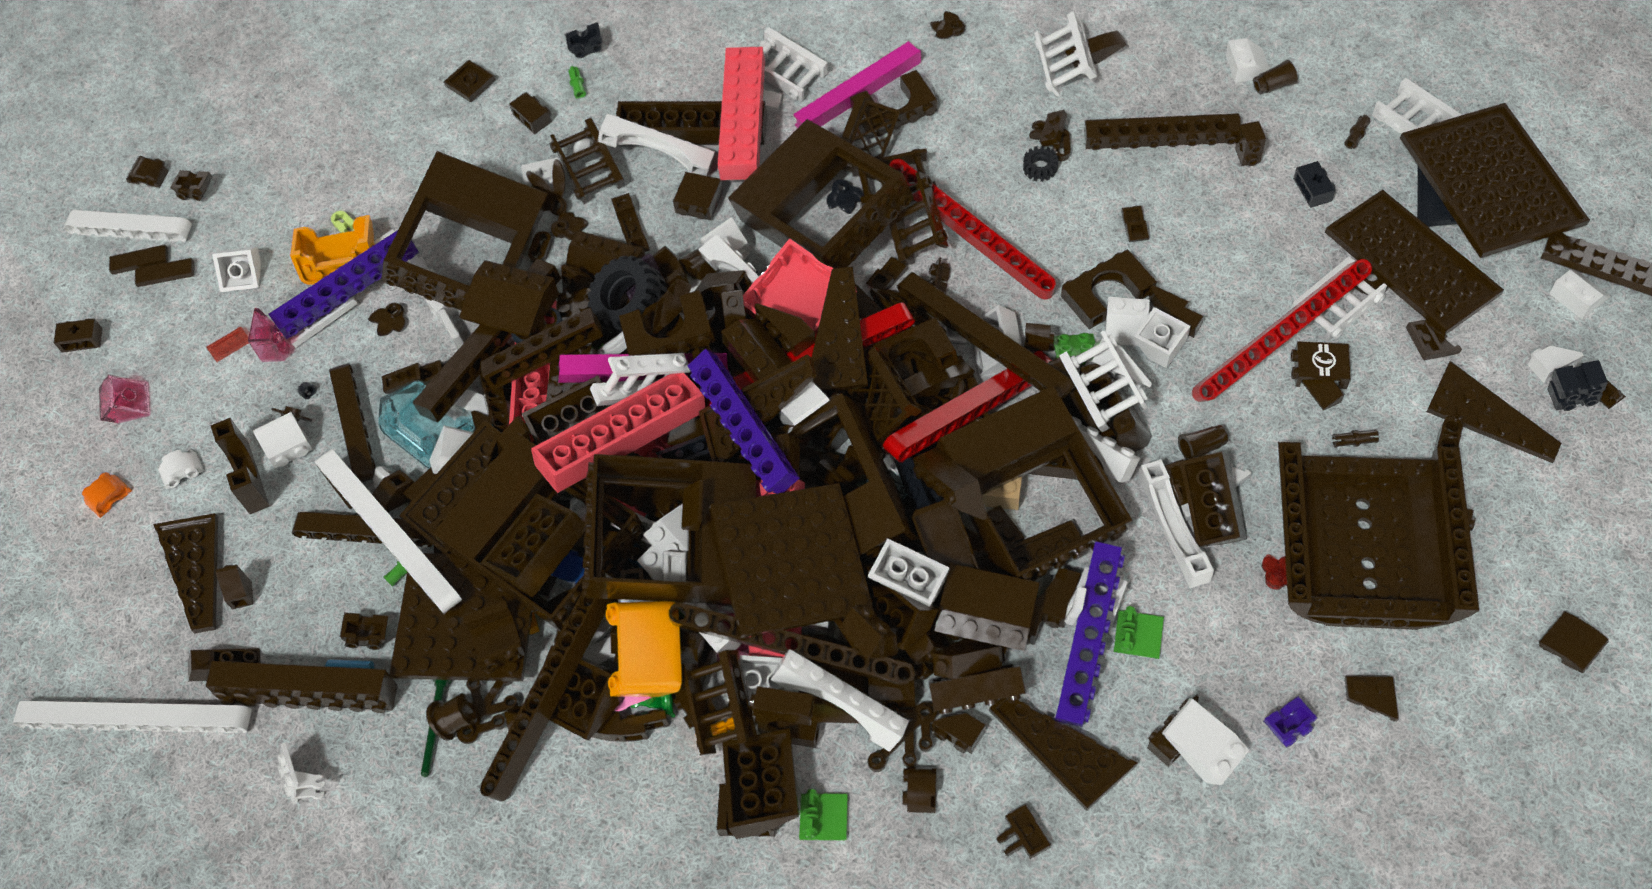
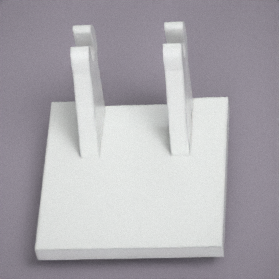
(298, 784)

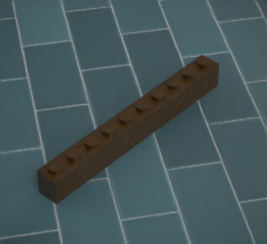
(465, 364)

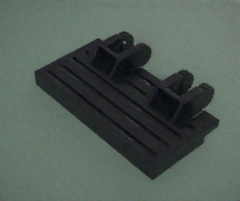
(1429, 205)

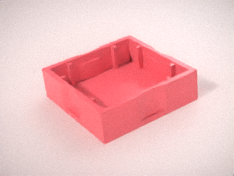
(791, 284)

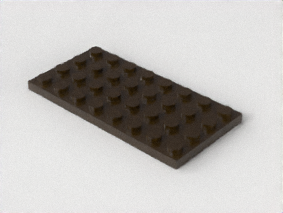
(1414, 261)

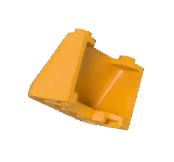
(320, 256)
(646, 649)

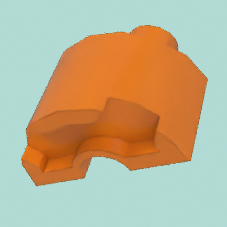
(104, 493)

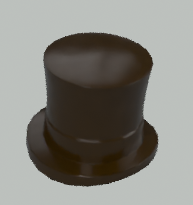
(451, 716)

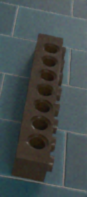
(1161, 131)

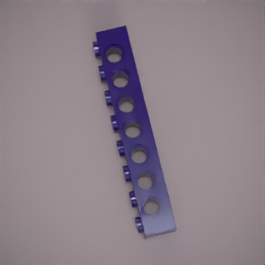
(335, 288)
(743, 423)
(1101, 555)

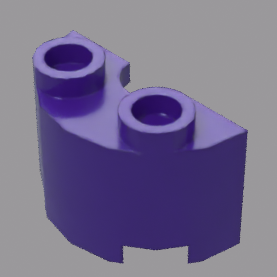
(1291, 721)

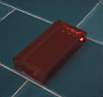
(228, 344)

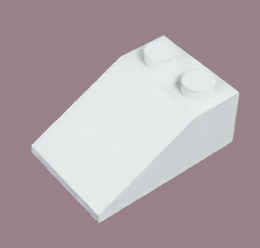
(1136, 374)
(668, 534)
(1205, 743)

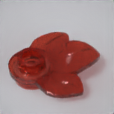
(1275, 572)

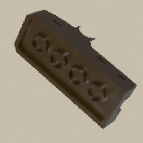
(943, 535)

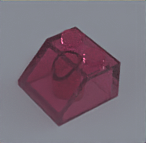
(267, 339)
(123, 399)

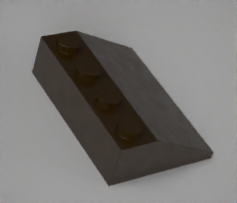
(508, 298)
(535, 544)
(987, 607)
(585, 700)
(824, 710)
(760, 783)

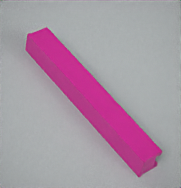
(870, 79)
(584, 367)

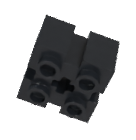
(1577, 385)

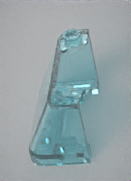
(409, 429)

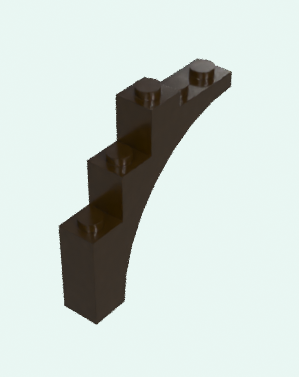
(1049, 607)

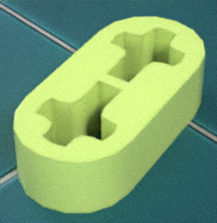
(342, 227)

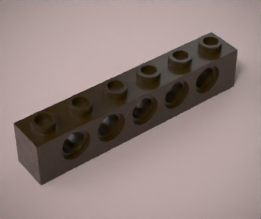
(541, 349)

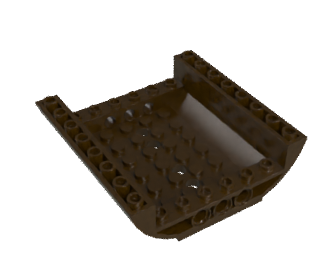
(1414, 539)

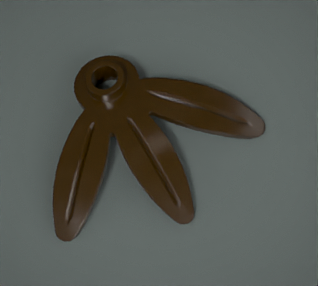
(553, 197)

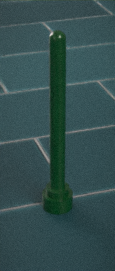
(431, 737)

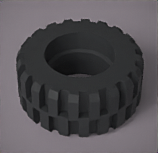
(614, 281)

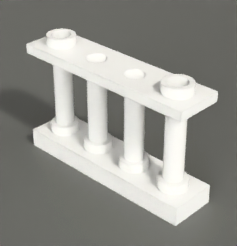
(1081, 53)
(800, 57)
(1422, 102)
(1336, 330)
(633, 367)
(1082, 381)

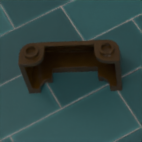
(1127, 423)

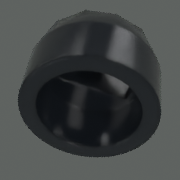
(306, 385)

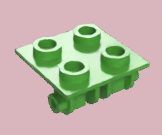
(1073, 344)
(1138, 633)
(823, 816)

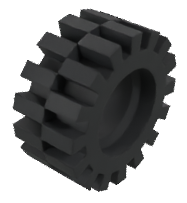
(1040, 155)

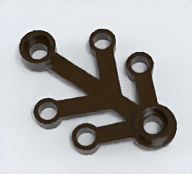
(485, 708)
(908, 736)

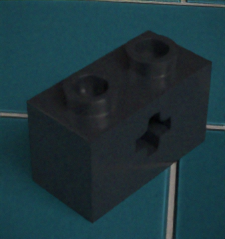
(1314, 184)

